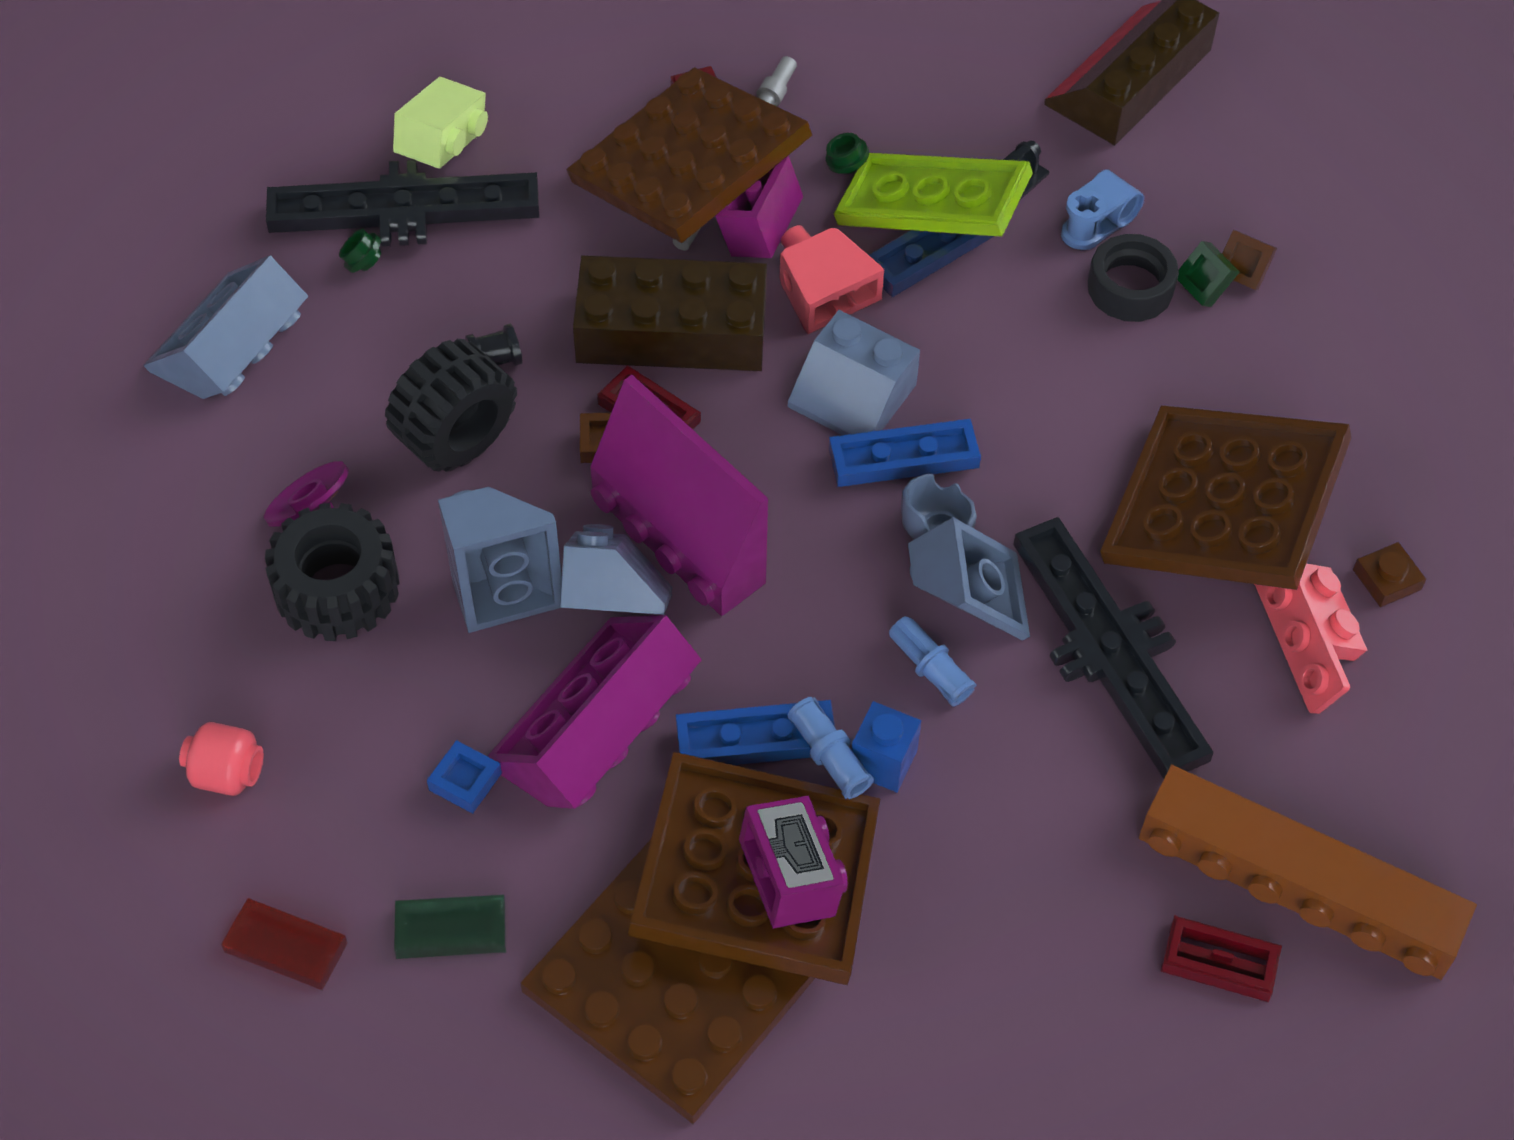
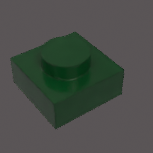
(1206, 273)

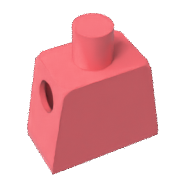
(827, 275)

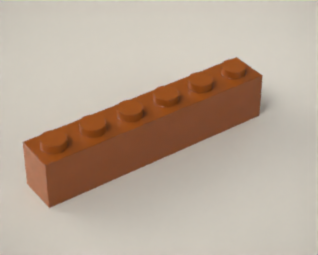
(1307, 873)

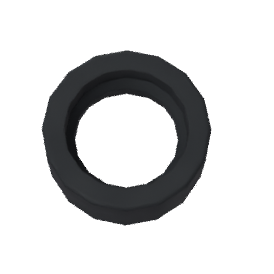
(1133, 251)

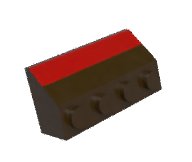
(1136, 67)

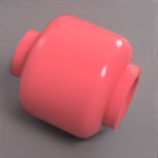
(221, 759)

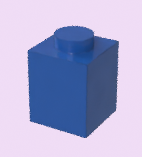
(887, 744)

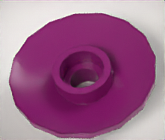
(307, 491)

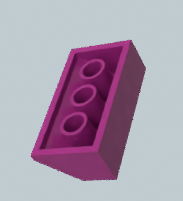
(596, 709)

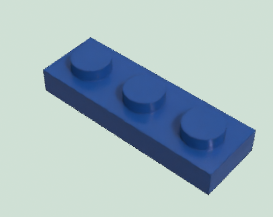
(904, 452)
(744, 734)

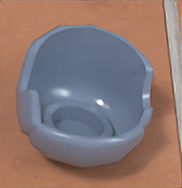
(929, 505)

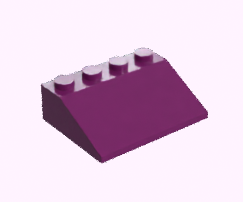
(681, 499)

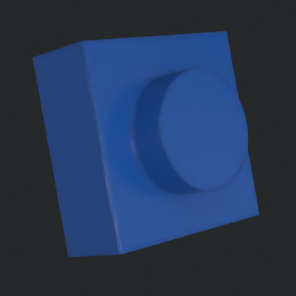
(464, 776)

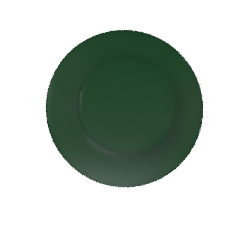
(846, 153)
(360, 251)

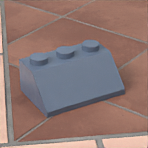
(229, 329)
(500, 557)

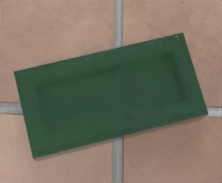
(450, 926)

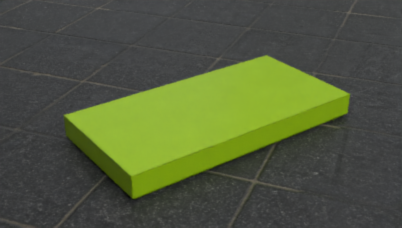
(934, 194)

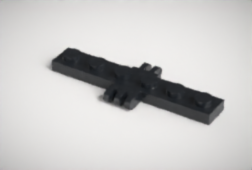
(402, 203)
(1112, 647)

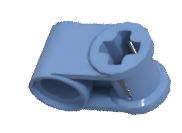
(1100, 210)

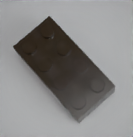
(670, 313)

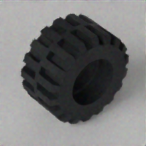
(450, 405)
(328, 539)

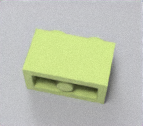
(439, 122)

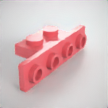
(1314, 634)

